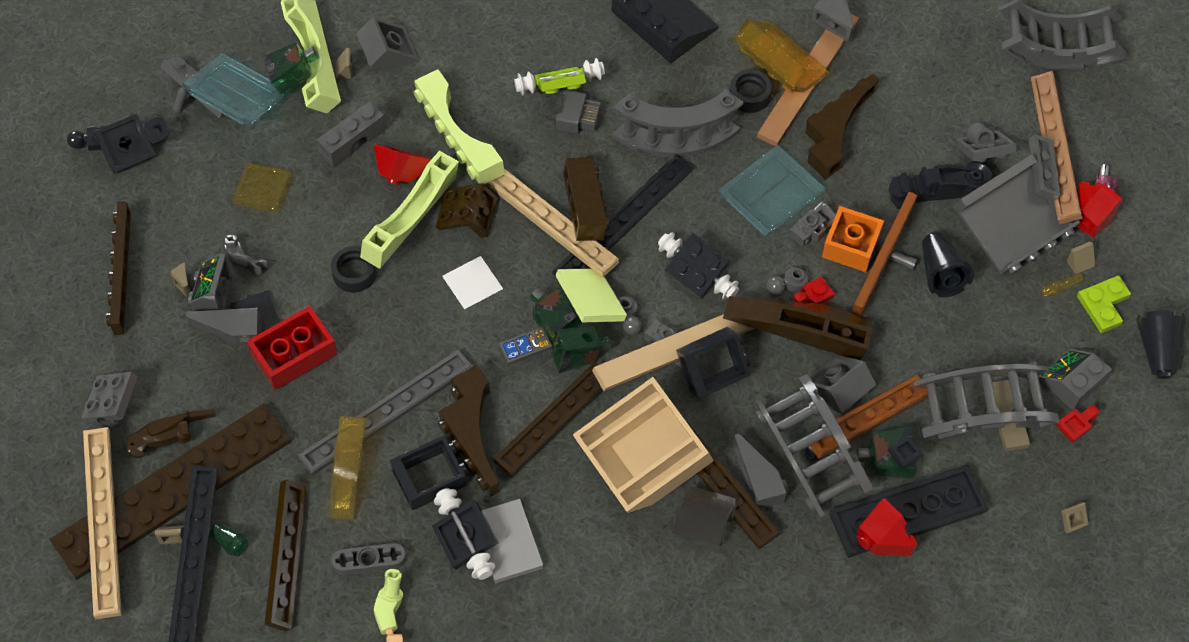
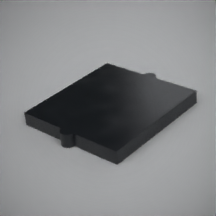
(265, 306)

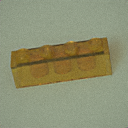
(779, 55)

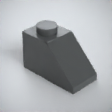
(834, 17)

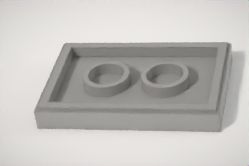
(516, 550)

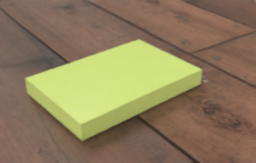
(590, 295)

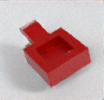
(815, 292)
(1077, 424)

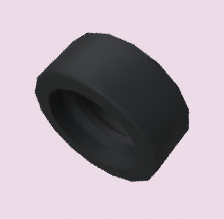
(755, 77)
(355, 284)

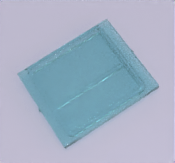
(233, 89)
(771, 191)

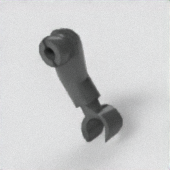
(239, 257)

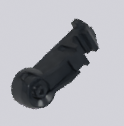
(939, 183)

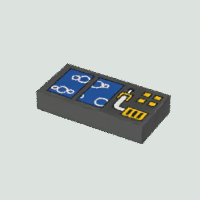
(525, 346)

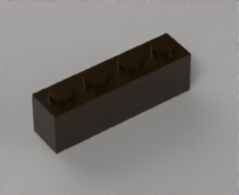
(585, 199)

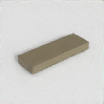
(1011, 437)

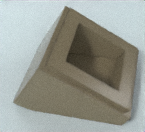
(344, 65)
(1082, 257)
(181, 279)
(169, 534)

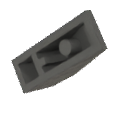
(229, 324)
(760, 476)

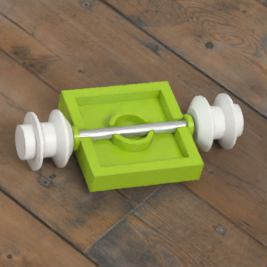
(562, 78)

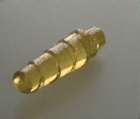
(1059, 286)

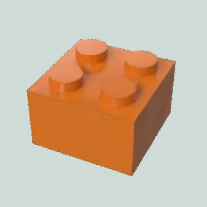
(852, 239)

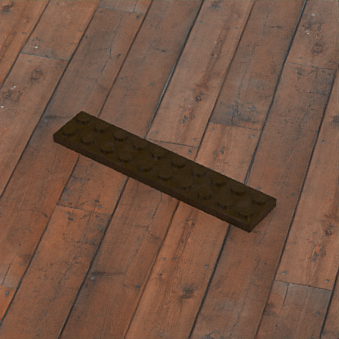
(166, 491)

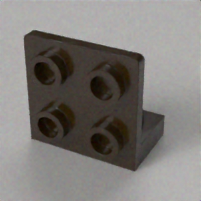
(468, 207)

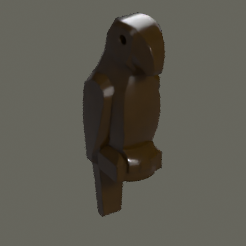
(164, 432)

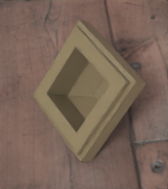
(1075, 517)

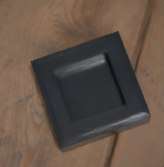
(905, 452)

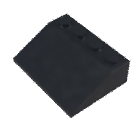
(666, 25)

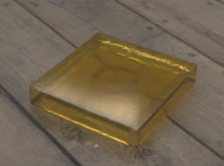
(261, 187)

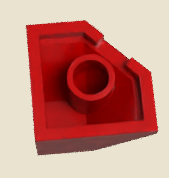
(398, 164)
(1097, 207)
(885, 532)

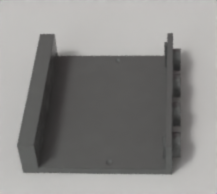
(1011, 218)

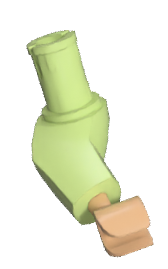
(387, 604)

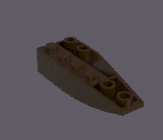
(805, 323)

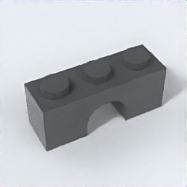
(337, 142)

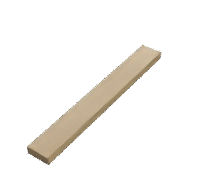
(553, 223)
(658, 354)
(102, 524)

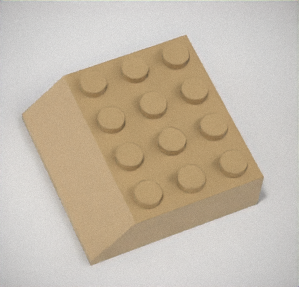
(643, 447)

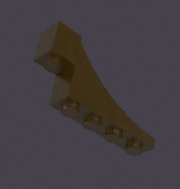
(830, 124)
(463, 425)

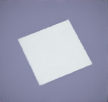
(472, 282)

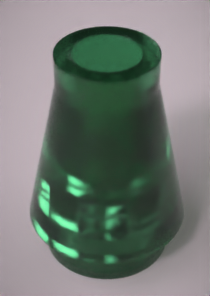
(231, 541)

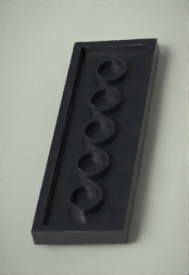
(923, 504)

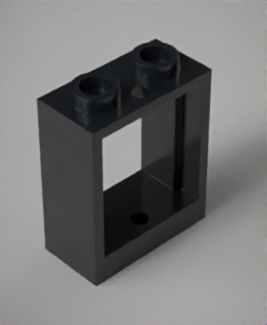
(739, 371)
(420, 454)

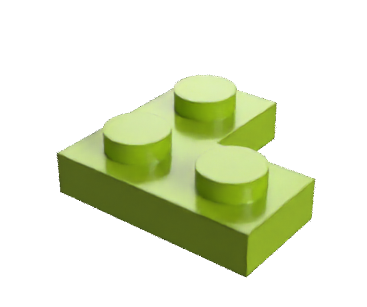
(1099, 302)

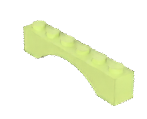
(321, 88)
(480, 158)
(389, 234)

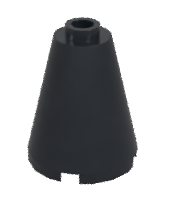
(944, 266)
(1162, 340)

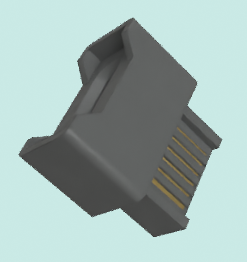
(577, 113)

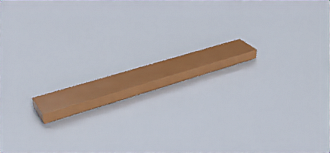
(792, 103)
(1053, 128)

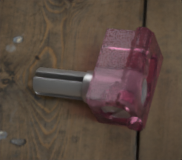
(1103, 178)

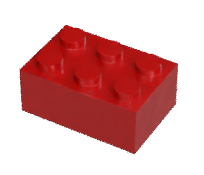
(292, 347)

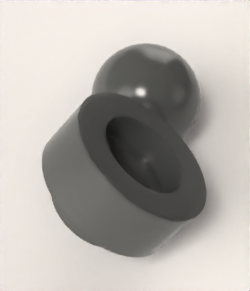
(776, 284)
(632, 324)

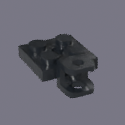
(141, 137)

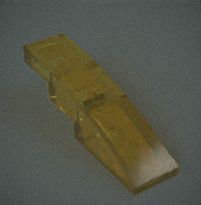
(347, 468)

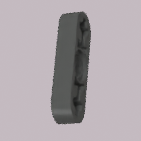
(361, 551)

